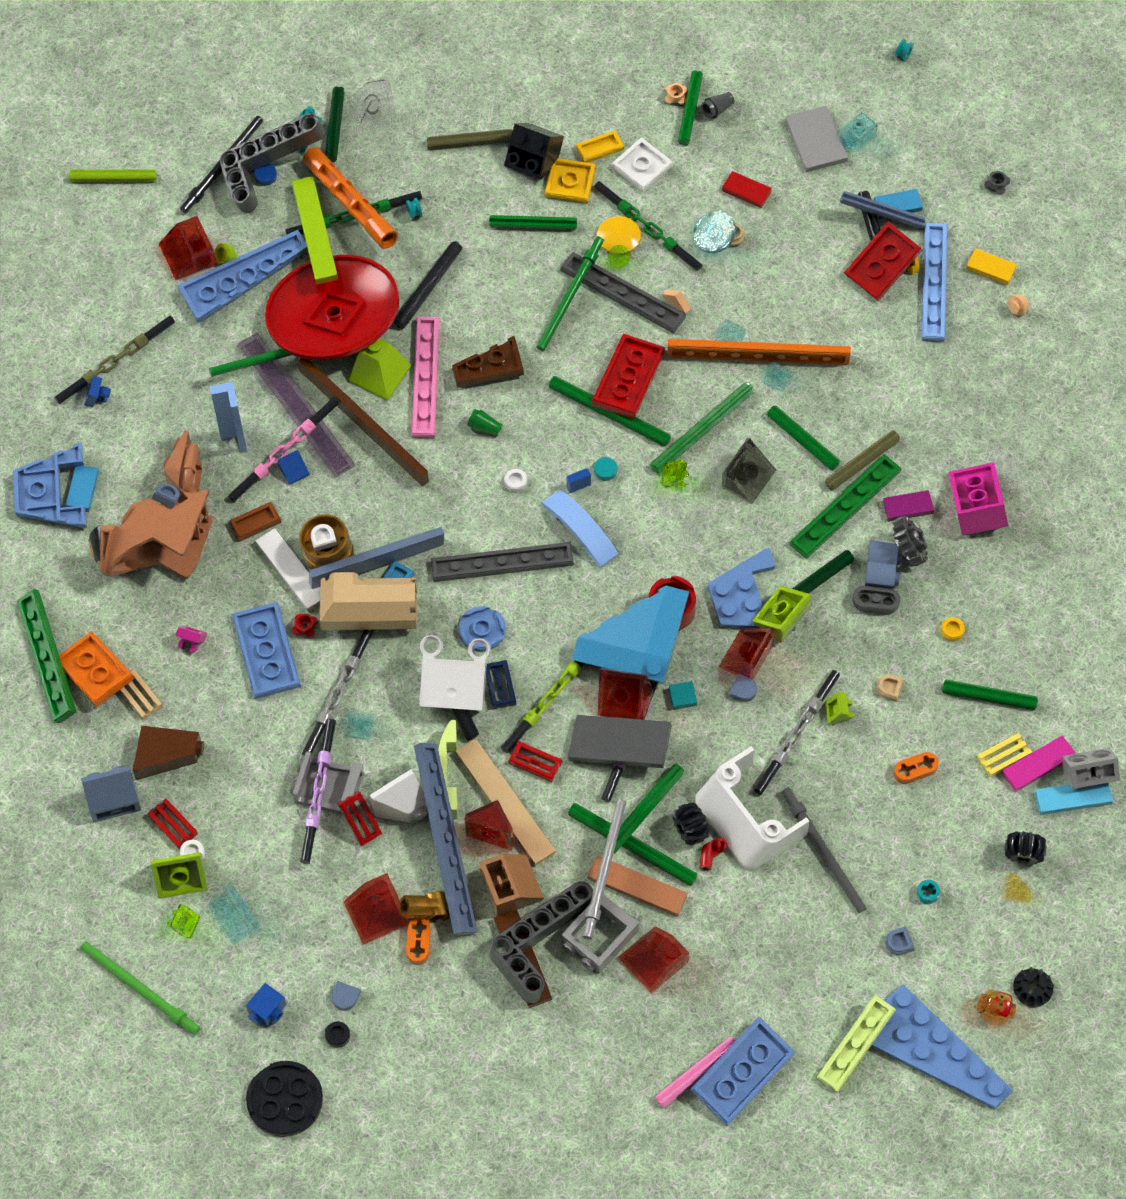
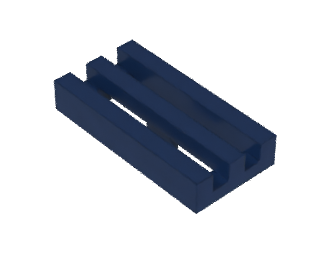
(503, 702)

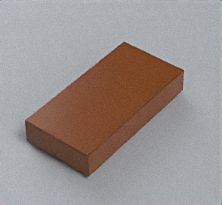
(255, 521)

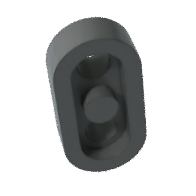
(876, 598)

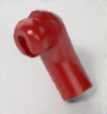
(711, 850)

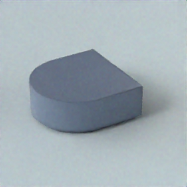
(166, 494)
(743, 688)
(899, 941)
(345, 996)

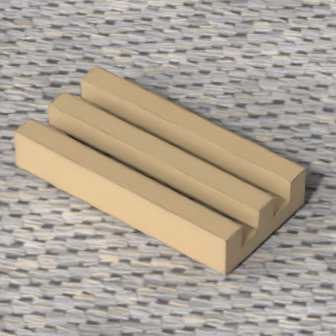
(150, 710)

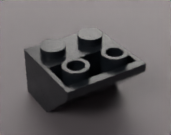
(533, 149)

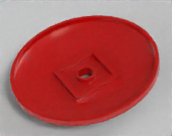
(301, 310)

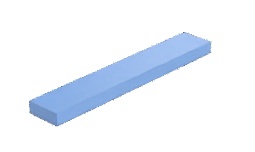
(934, 282)

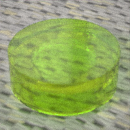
(619, 256)

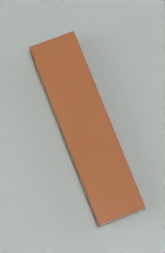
(641, 887)

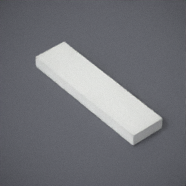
(289, 568)

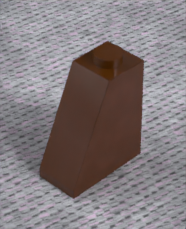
(165, 750)

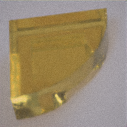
(1017, 889)

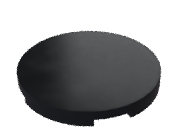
(284, 1098)

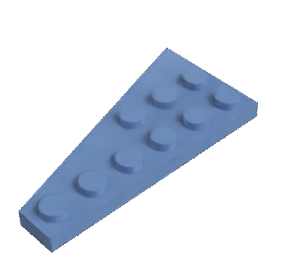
(929, 1046)

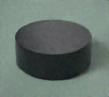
(337, 1034)

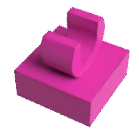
(191, 635)

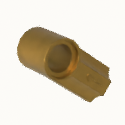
(429, 906)

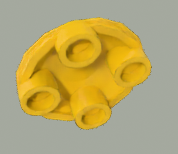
(619, 231)

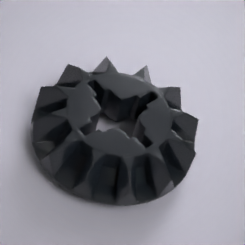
(1038, 997)

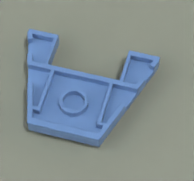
(39, 489)
(736, 593)

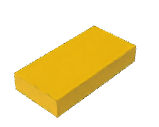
(599, 147)
(991, 266)

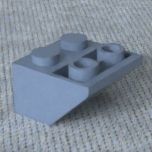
(111, 793)

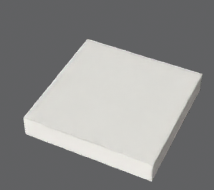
(642, 164)

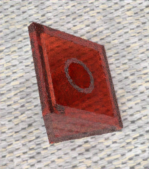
(748, 651)
(623, 694)
(490, 826)

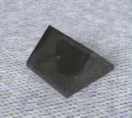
(747, 472)

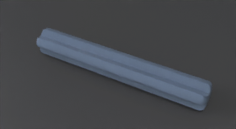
(882, 210)

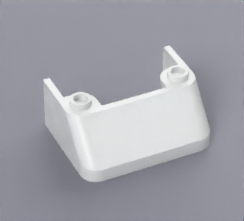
(728, 817)

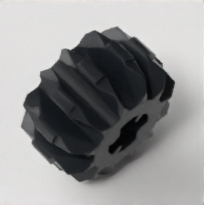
(691, 823)
(1025, 847)

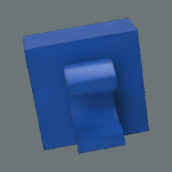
(96, 392)

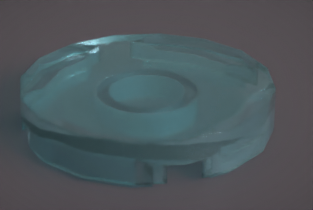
(714, 232)

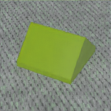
(783, 611)
(179, 875)

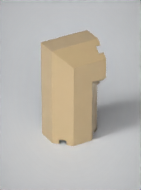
(367, 603)

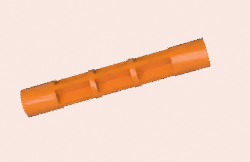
(350, 198)

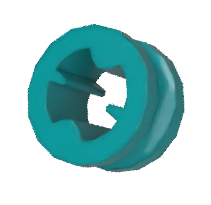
(904, 49)
(414, 208)
(931, 898)

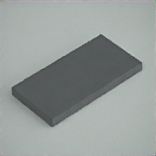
(620, 741)

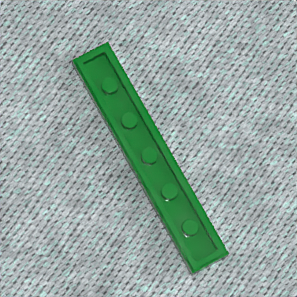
(845, 506)
(46, 656)

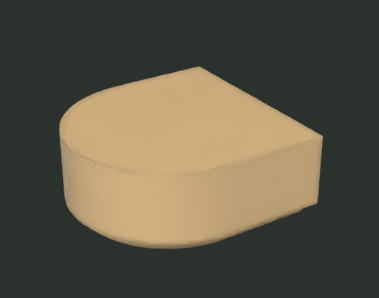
(890, 686)

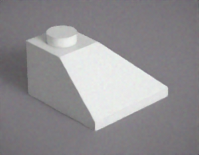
(400, 799)

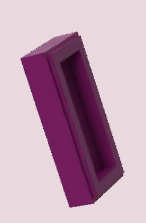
(909, 504)

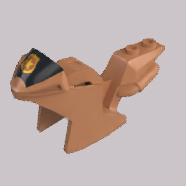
(156, 532)

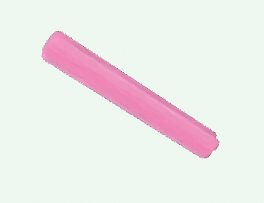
(692, 1075)

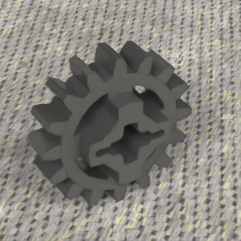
(910, 540)

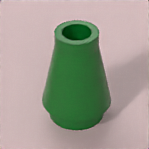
(484, 423)

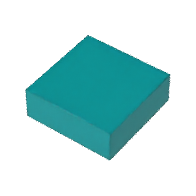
(682, 695)

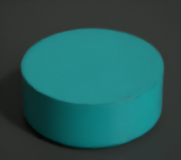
(605, 468)

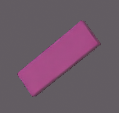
(1037, 763)

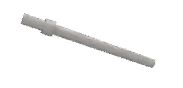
(593, 913)

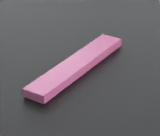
(425, 377)

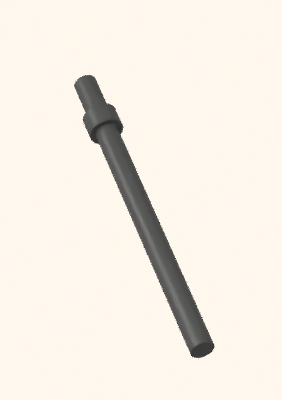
(799, 811)

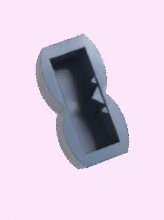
(882, 565)

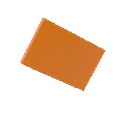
(94, 669)

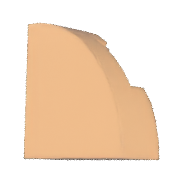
(677, 299)

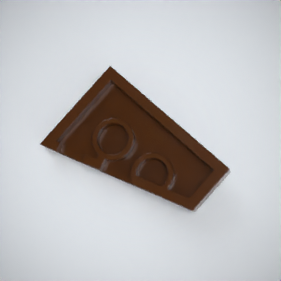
(493, 365)

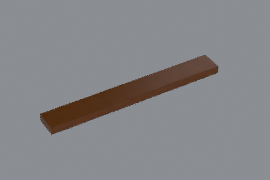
(364, 421)

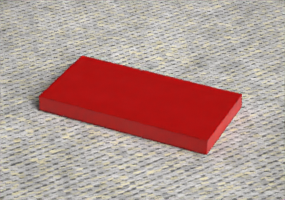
(628, 376)

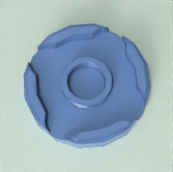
(484, 624)

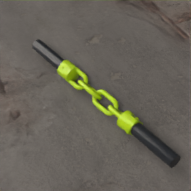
(531, 717)

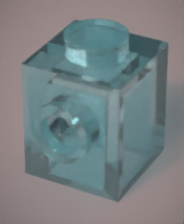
(859, 131)

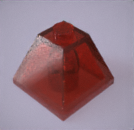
(375, 909)
(655, 958)

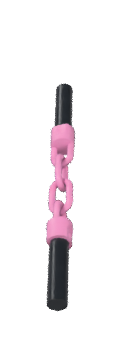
(261, 470)

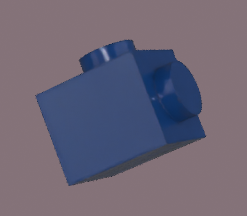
(266, 1006)

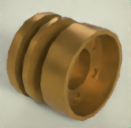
(323, 557)

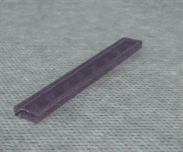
(297, 407)

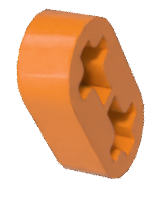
(918, 772)
(424, 941)

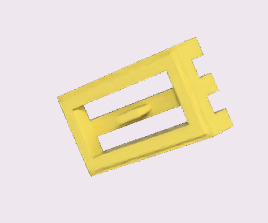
(1020, 745)

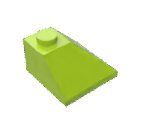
(379, 369)

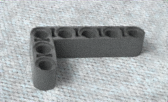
(262, 150)
(535, 934)

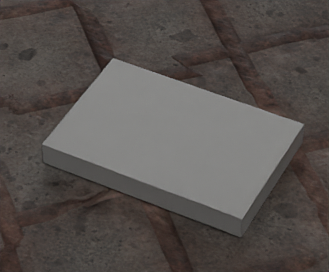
(816, 138)

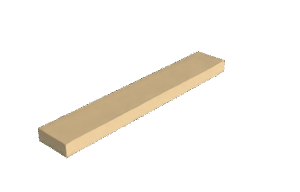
(496, 788)

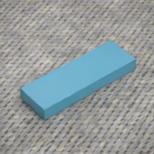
(1065, 798)

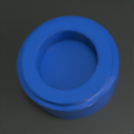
(265, 175)

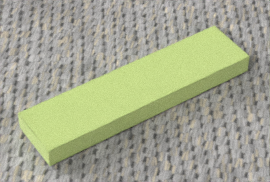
(856, 1043)

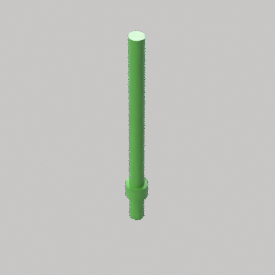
(175, 1015)

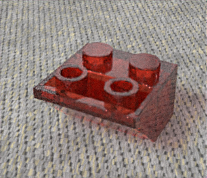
(187, 248)

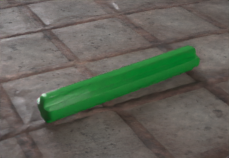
(690, 107)
(533, 222)
(803, 437)
(990, 694)

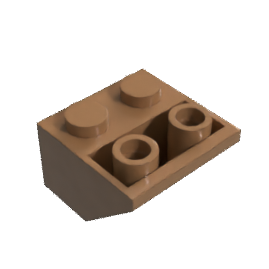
(510, 882)

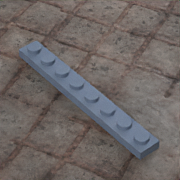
(445, 839)

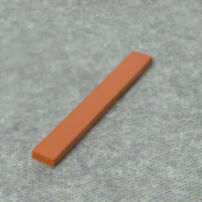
(758, 351)

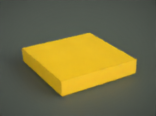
(570, 180)

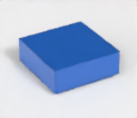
(578, 480)

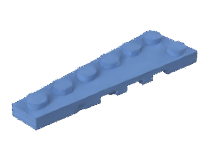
(230, 280)

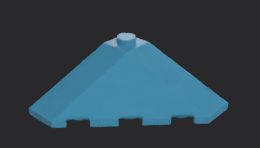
(639, 638)

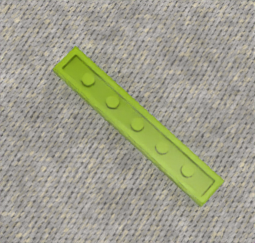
(314, 230)

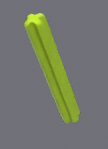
(113, 175)

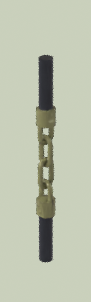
(139, 341)

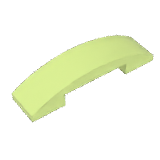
(449, 743)

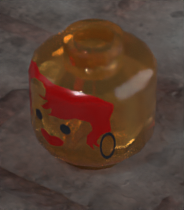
(996, 1007)

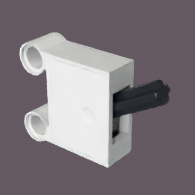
(454, 683)

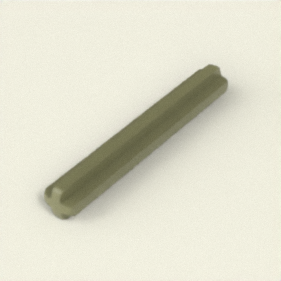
(469, 139)
(862, 460)

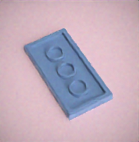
(266, 650)
(742, 1070)

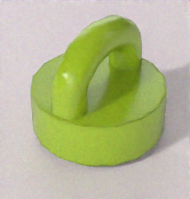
(224, 253)

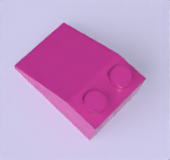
(978, 499)

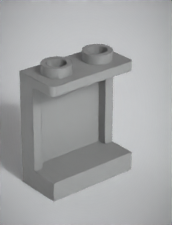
(340, 783)

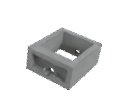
(589, 959)

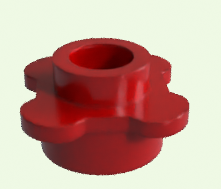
(302, 619)

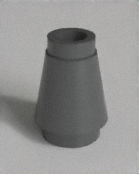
(717, 104)

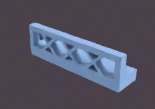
(228, 413)

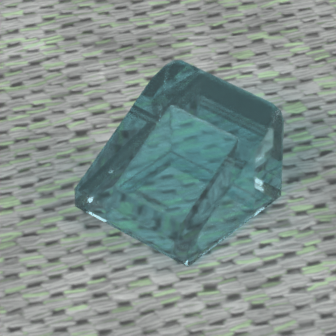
(730, 332)
(778, 376)
(360, 724)

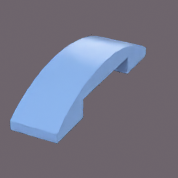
(581, 526)

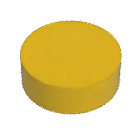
(952, 629)

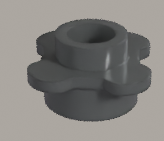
(997, 176)

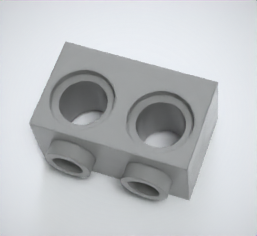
(1091, 768)

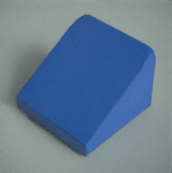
(293, 467)

